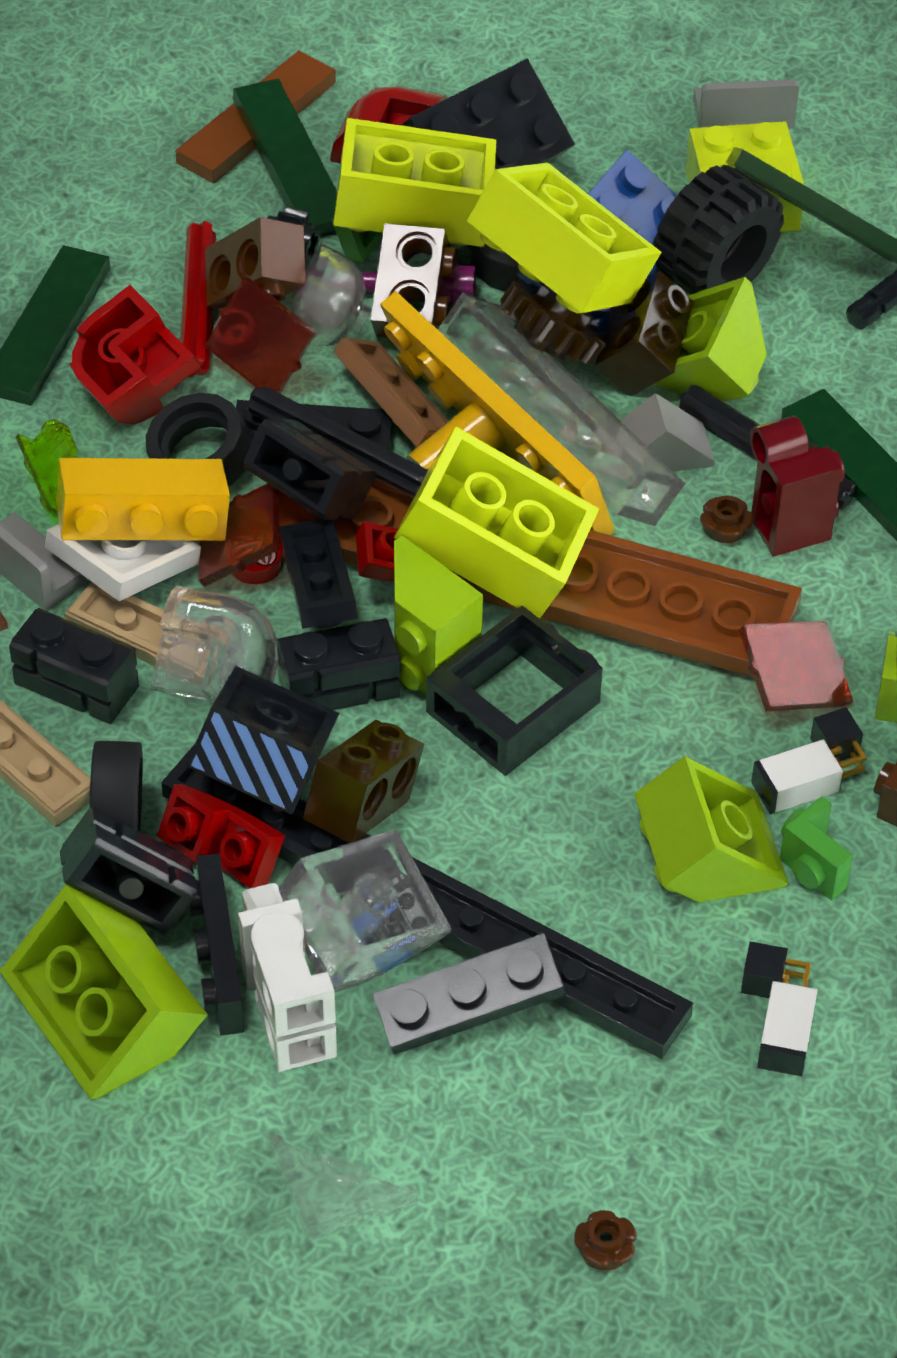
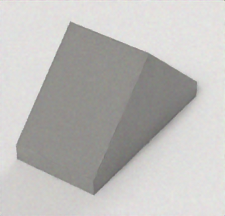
(671, 434)

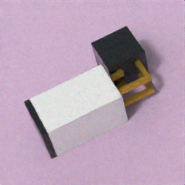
(812, 768)
(788, 1010)

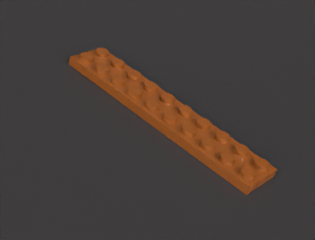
(623, 589)

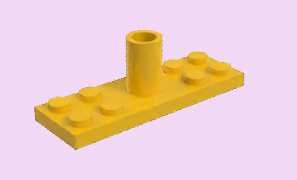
(483, 408)

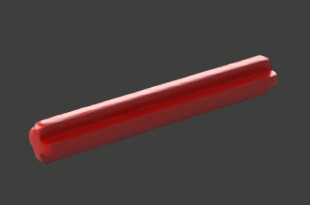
(196, 315)

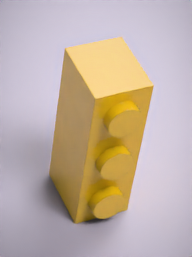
(142, 499)

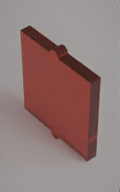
(260, 337)
(250, 535)
(795, 665)

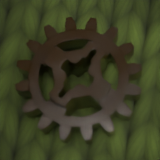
(550, 325)

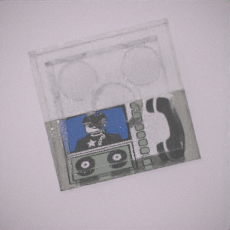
(363, 909)

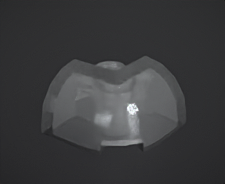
(206, 639)

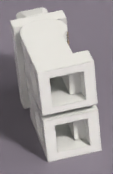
(291, 1003)

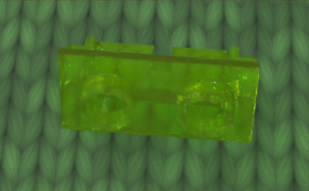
(43, 456)

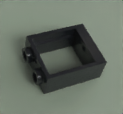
(481, 725)

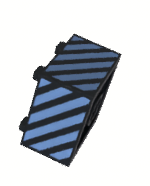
(262, 740)

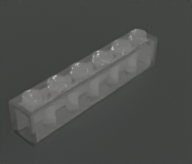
(627, 471)

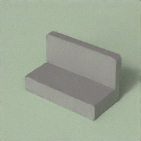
(746, 103)
(32, 566)

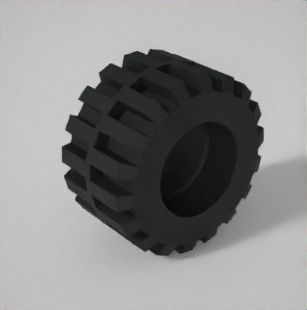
(718, 230)

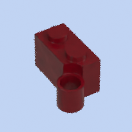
(793, 487)

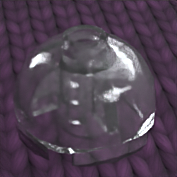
(331, 298)

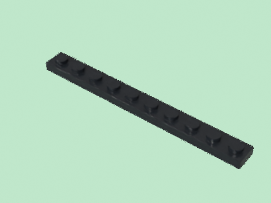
(479, 924)

